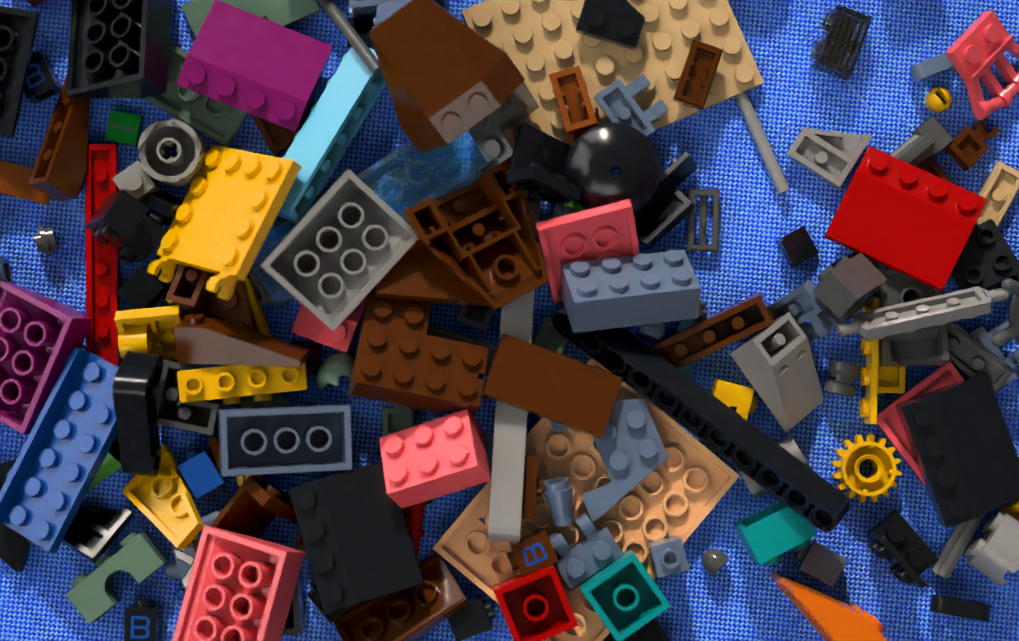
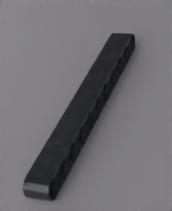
(712, 422)

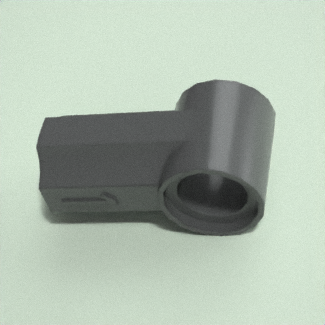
(924, 142)

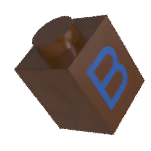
(532, 553)

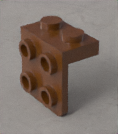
(254, 508)

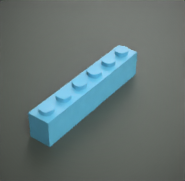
(329, 131)

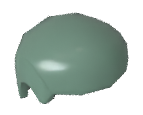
(332, 368)

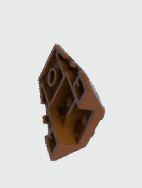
(440, 73)
(484, 236)

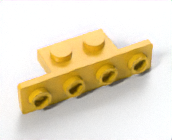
(877, 378)
(239, 381)

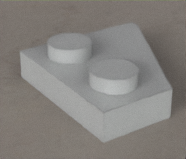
(828, 153)

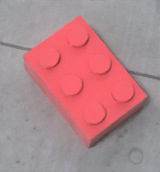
(434, 459)

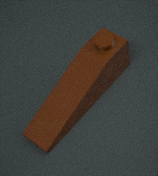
(63, 153)
(189, 290)
(716, 331)
(224, 343)

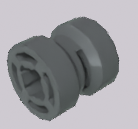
(841, 378)

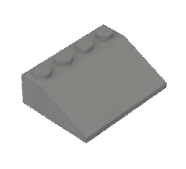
(340, 250)

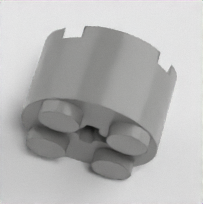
(154, 156)
(997, 548)

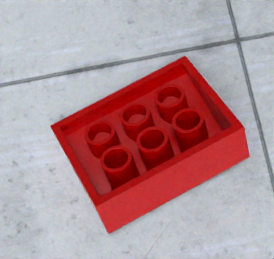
(905, 218)

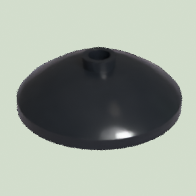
(604, 147)

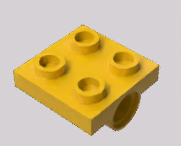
(148, 330)

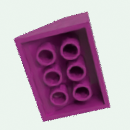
(255, 66)
(34, 345)

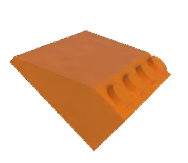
(829, 614)

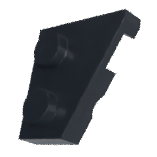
(611, 21)
(95, 530)

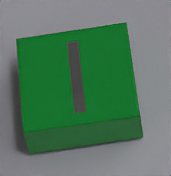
(124, 128)

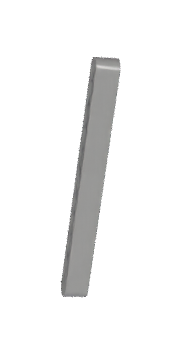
(510, 430)

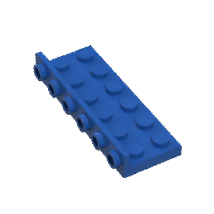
(62, 452)

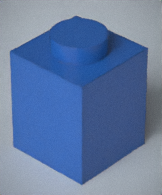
(201, 472)

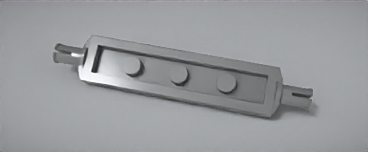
(922, 313)

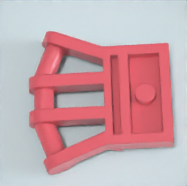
(975, 53)

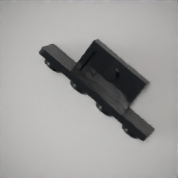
(668, 203)

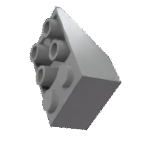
(781, 370)

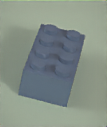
(629, 290)
(285, 439)

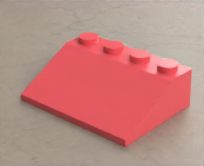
(238, 589)

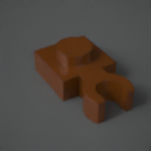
(969, 144)

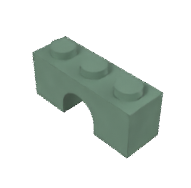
(94, 593)

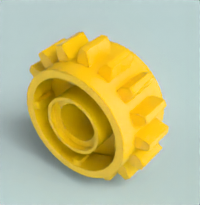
(883, 469)

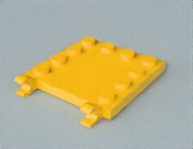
(225, 216)

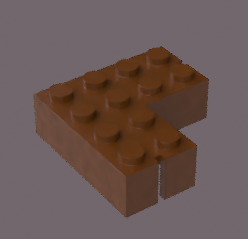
(414, 369)

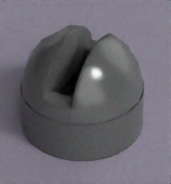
(713, 560)

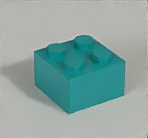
(773, 533)
(624, 596)

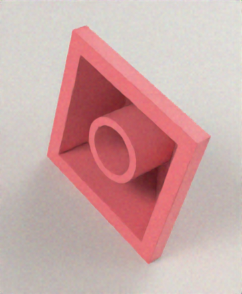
(342, 338)

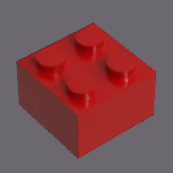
(535, 605)

